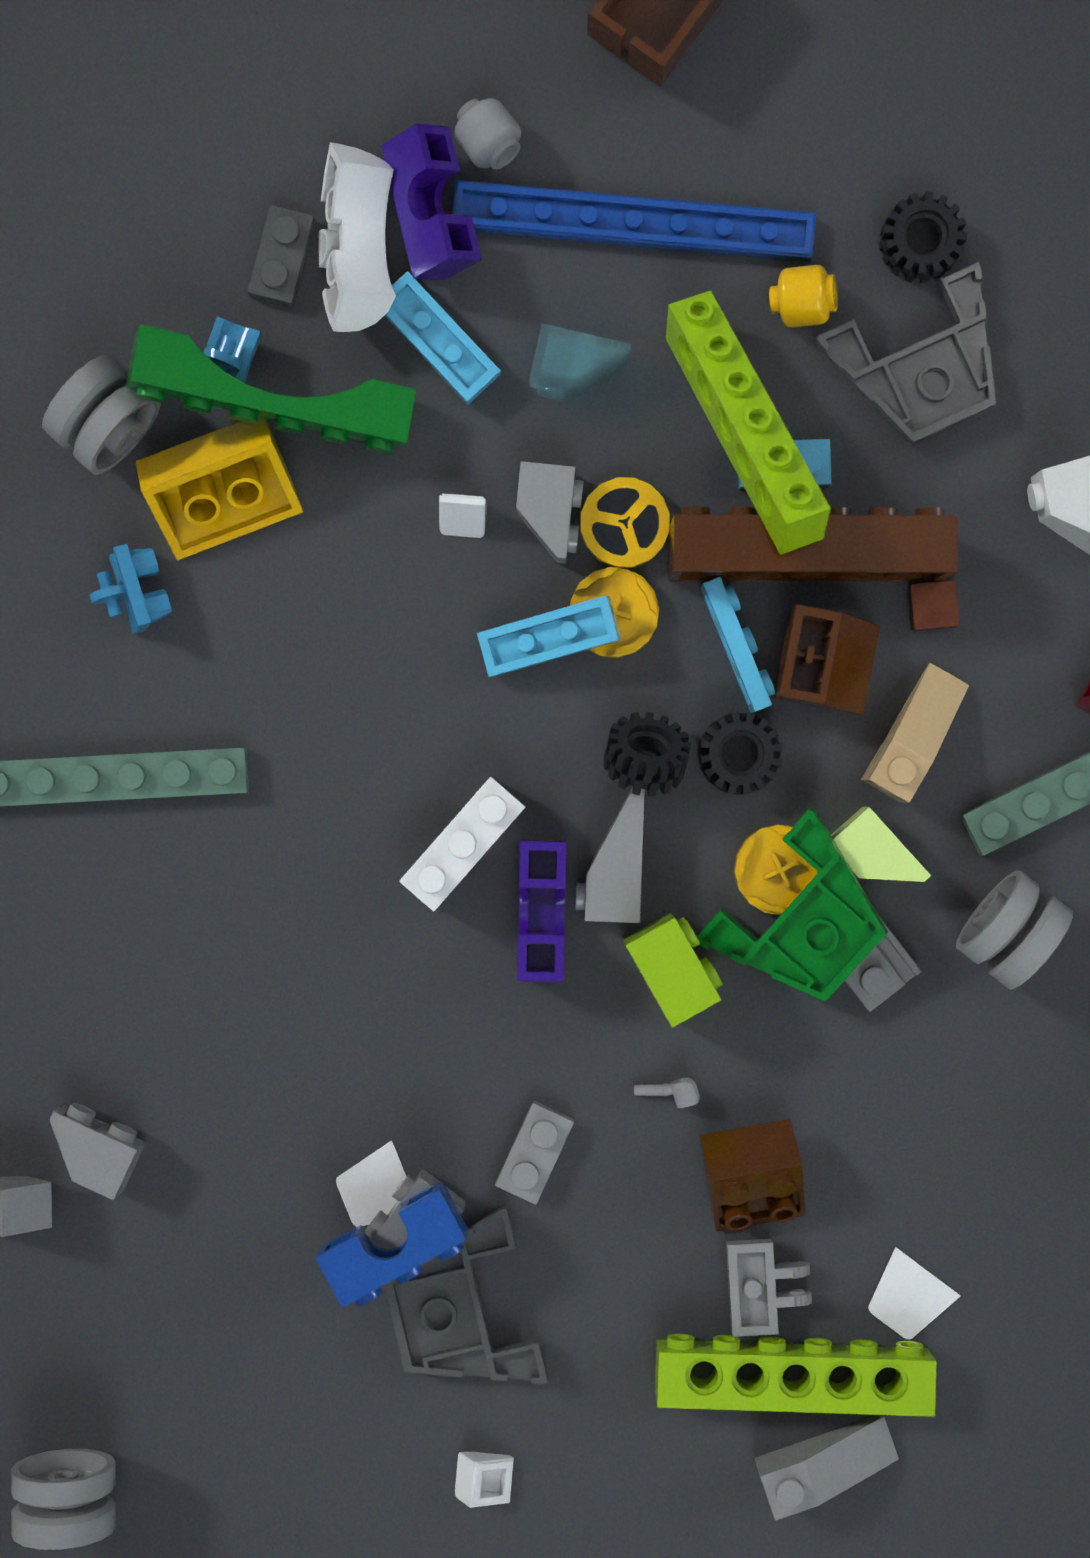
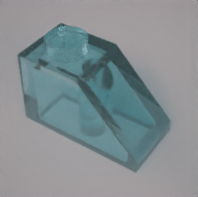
(573, 361)

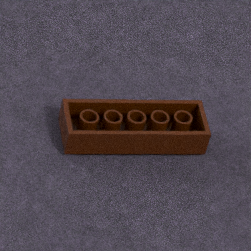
(853, 547)

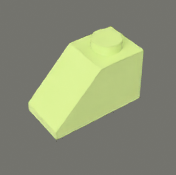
(875, 850)

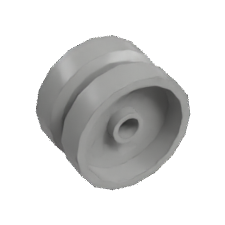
(99, 415)
(1014, 930)
(63, 1499)

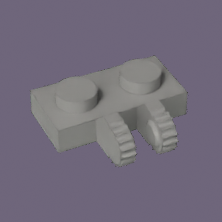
(753, 1287)

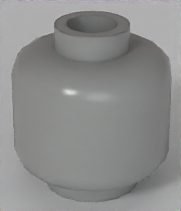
(487, 133)

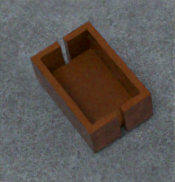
(650, 31)

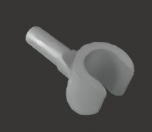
(683, 1090)

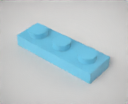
(440, 340)
(549, 636)
(738, 644)

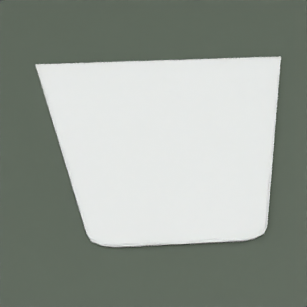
(370, 1185)
(909, 1296)

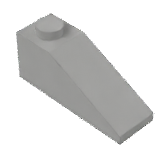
(615, 873)
(824, 1465)

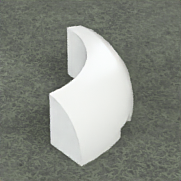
(354, 243)

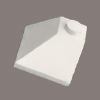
(1063, 500)

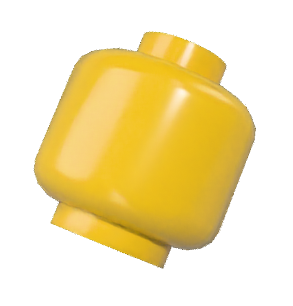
(804, 296)

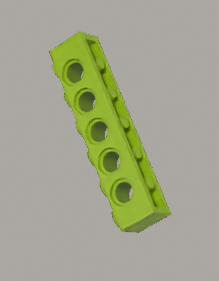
(747, 423)
(908, 1394)

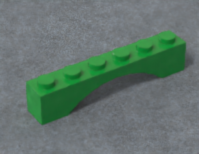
(174, 367)

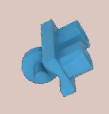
(232, 347)
(127, 569)

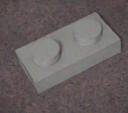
(534, 1152)

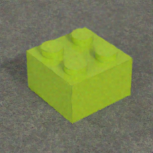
(672, 969)

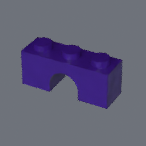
(434, 241)
(541, 911)

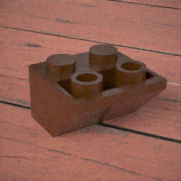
(826, 660)
(753, 1175)

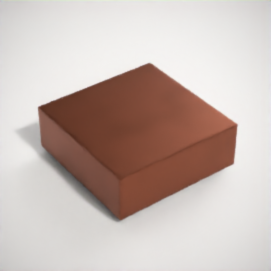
(933, 605)

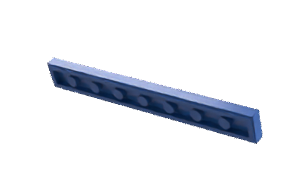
(636, 221)

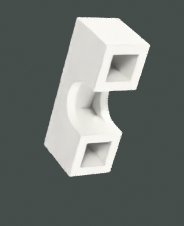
(462, 844)

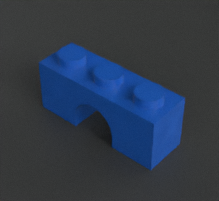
(359, 1268)

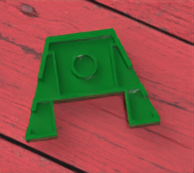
(819, 933)

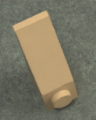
(916, 735)

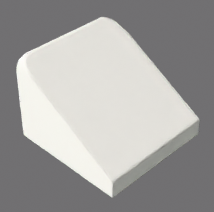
(462, 515)
(483, 1478)

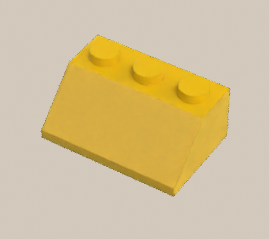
(218, 487)

